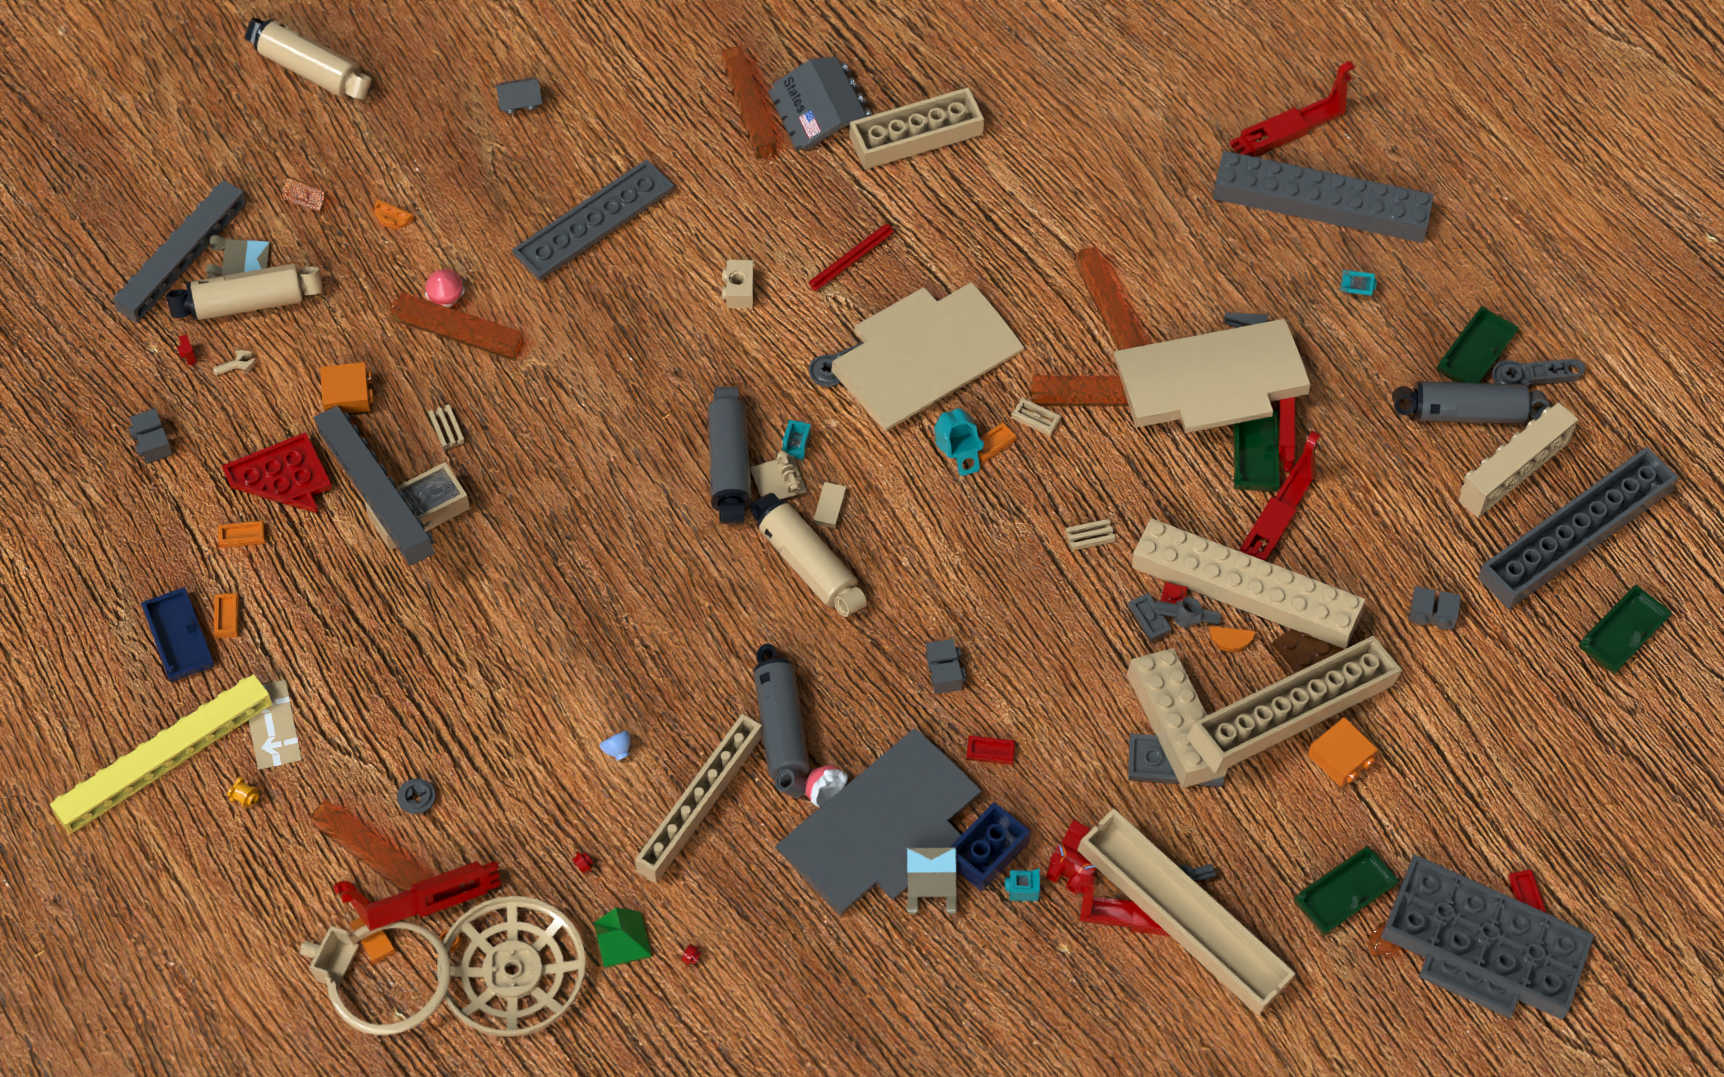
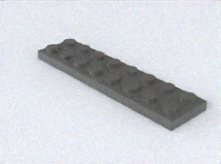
(592, 220)

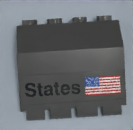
(817, 100)

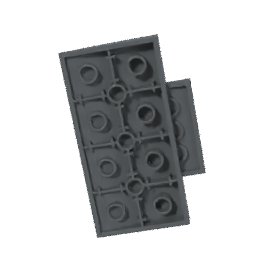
(868, 825)
(1486, 942)

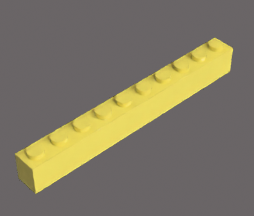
(160, 754)

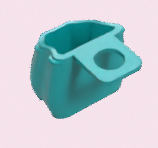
(958, 438)

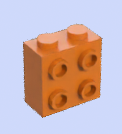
(346, 387)
(1343, 752)

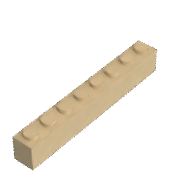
(698, 798)

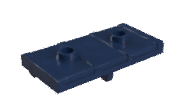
(177, 634)

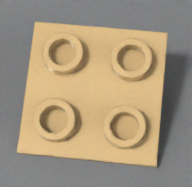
(779, 477)

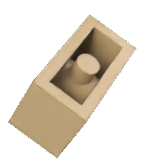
(739, 273)

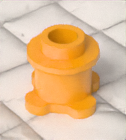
(243, 793)

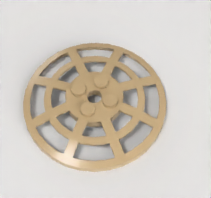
(513, 953)

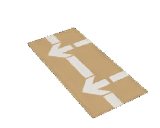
(274, 730)

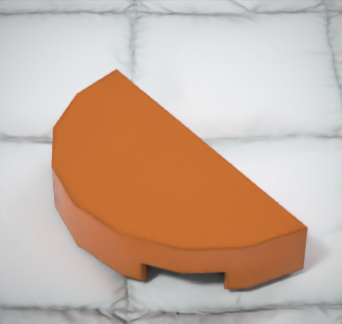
(391, 216)
(1231, 639)

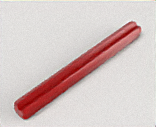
(851, 257)

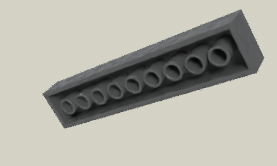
(1323, 196)
(1577, 528)

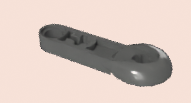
(825, 361)
(1537, 372)

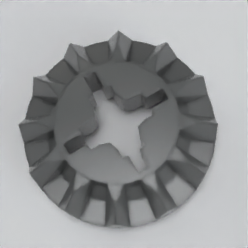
(421, 787)

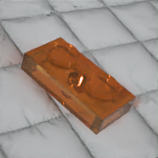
(304, 194)

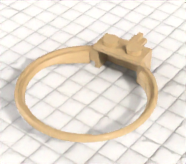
(335, 956)

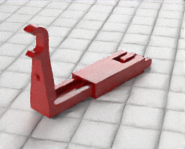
(1294, 122)
(1286, 432)
(1282, 509)
(424, 896)
(1113, 911)

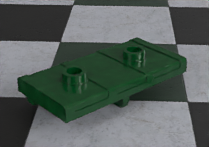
(1477, 347)
(1256, 454)
(1624, 629)
(1345, 890)

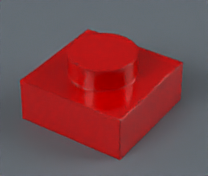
(185, 350)
(1173, 593)

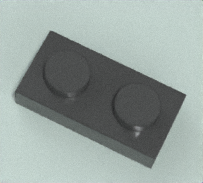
(1153, 624)

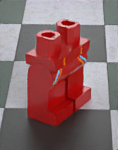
(1067, 859)

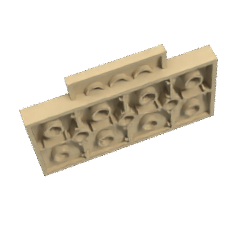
(923, 352)
(1213, 376)

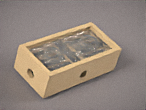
(434, 498)

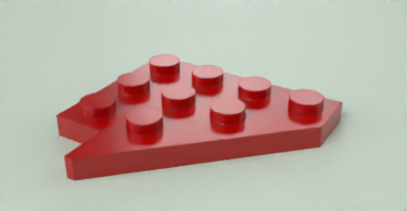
(282, 473)

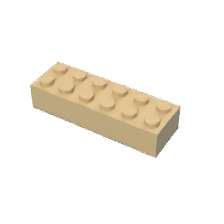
(916, 128)
(1517, 459)
(1172, 710)

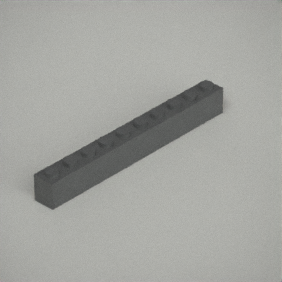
(374, 485)

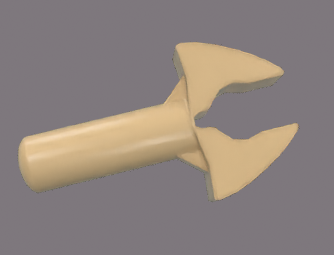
(237, 363)

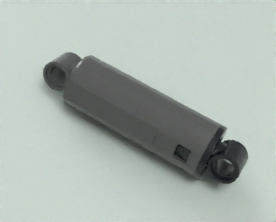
(1469, 402)
(728, 455)
(781, 720)

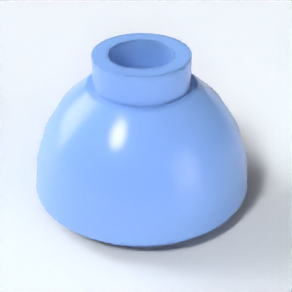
(617, 745)

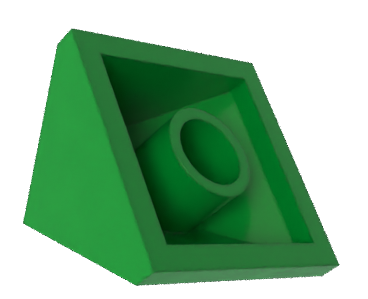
(621, 937)

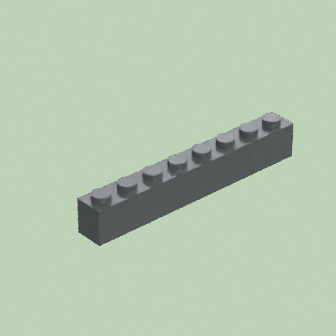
(179, 251)

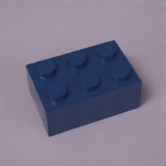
(989, 846)

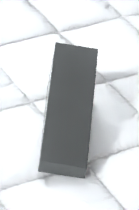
(1241, 319)

